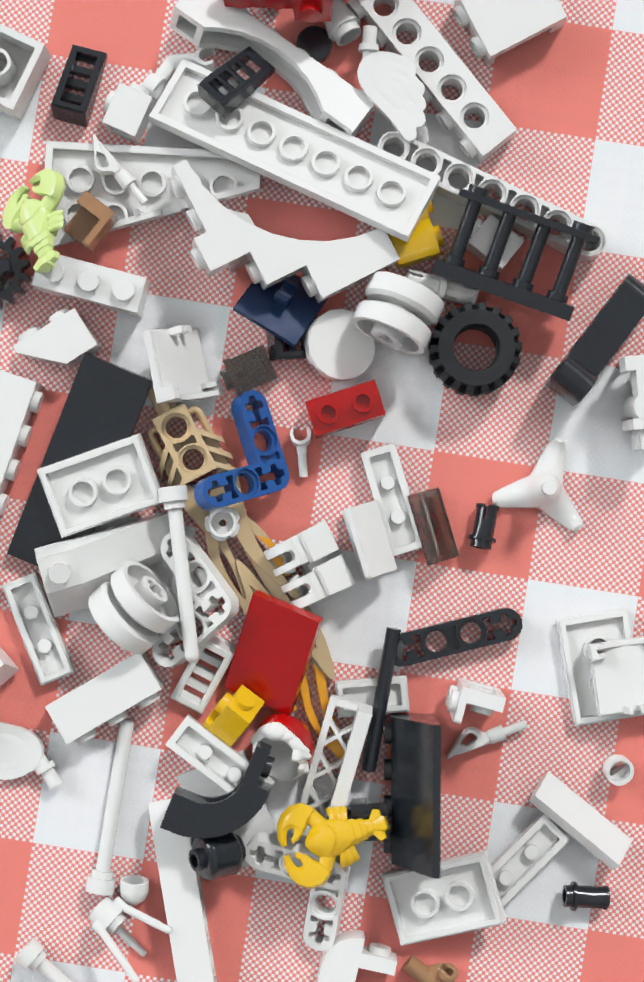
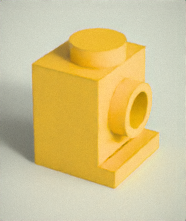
(233, 714)

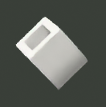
(348, 954)

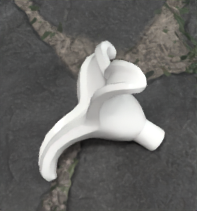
(543, 489)

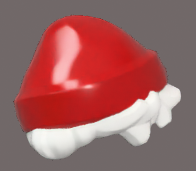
(290, 744)

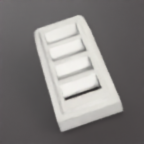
(219, 646)

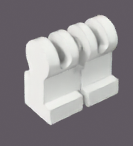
(310, 551)

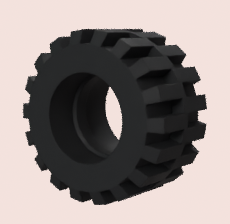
(496, 327)

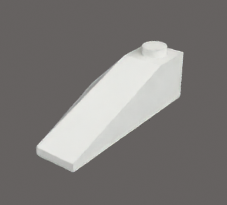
(83, 563)

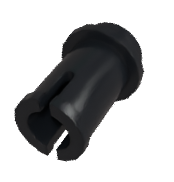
(484, 528)
(581, 896)

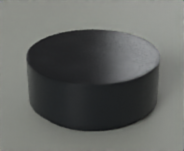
(315, 43)

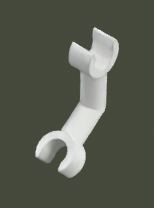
(157, 81)

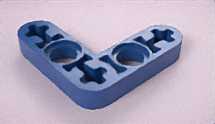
(258, 461)

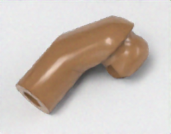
(433, 973)

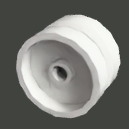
(398, 312)
(134, 607)

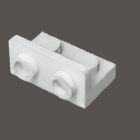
(481, 698)

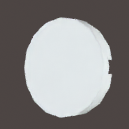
(338, 346)

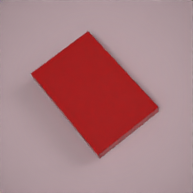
(273, 651)

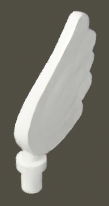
(392, 85)
(22, 753)

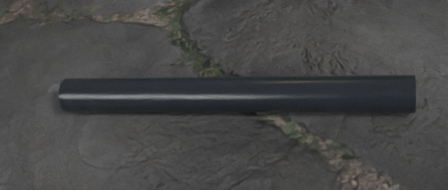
(381, 699)

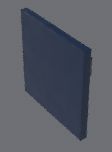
(280, 309)

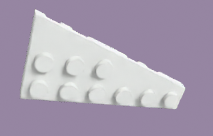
(152, 171)

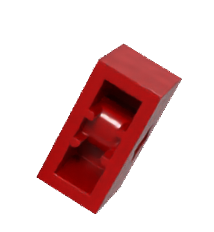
(345, 409)

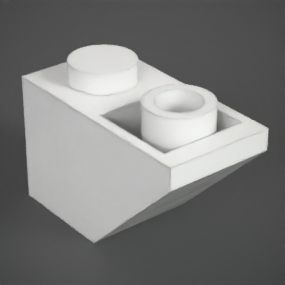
(60, 341)

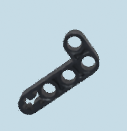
(599, 342)

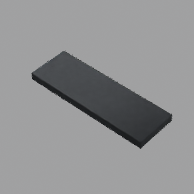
(97, 412)

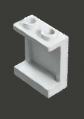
(506, 23)

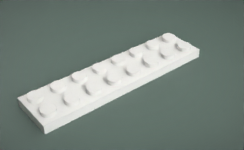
(300, 153)

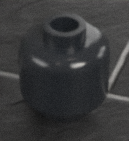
(217, 856)

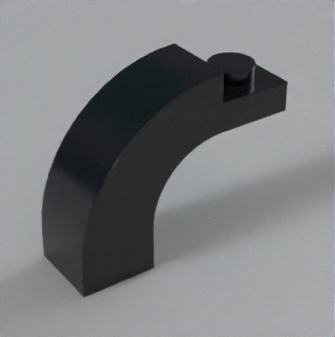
(215, 816)

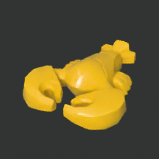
(326, 839)

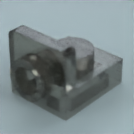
(248, 371)

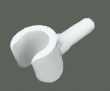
(301, 450)

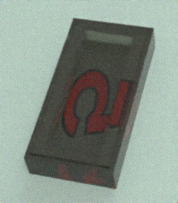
(433, 526)

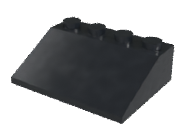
(415, 792)

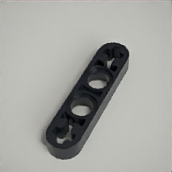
(454, 641)

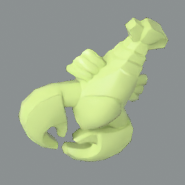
(38, 218)

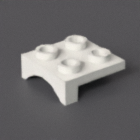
(178, 365)
(618, 676)

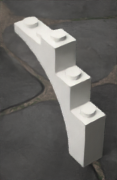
(229, 239)

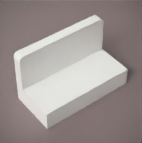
(369, 540)

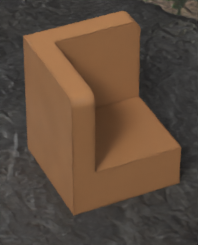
(90, 222)

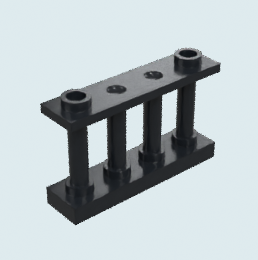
(521, 288)

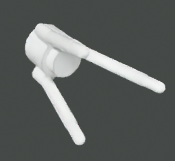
(109, 917)

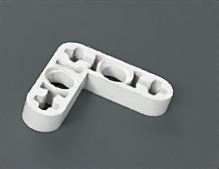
(205, 601)
(334, 887)

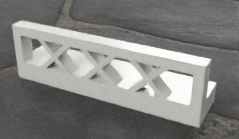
(347, 763)

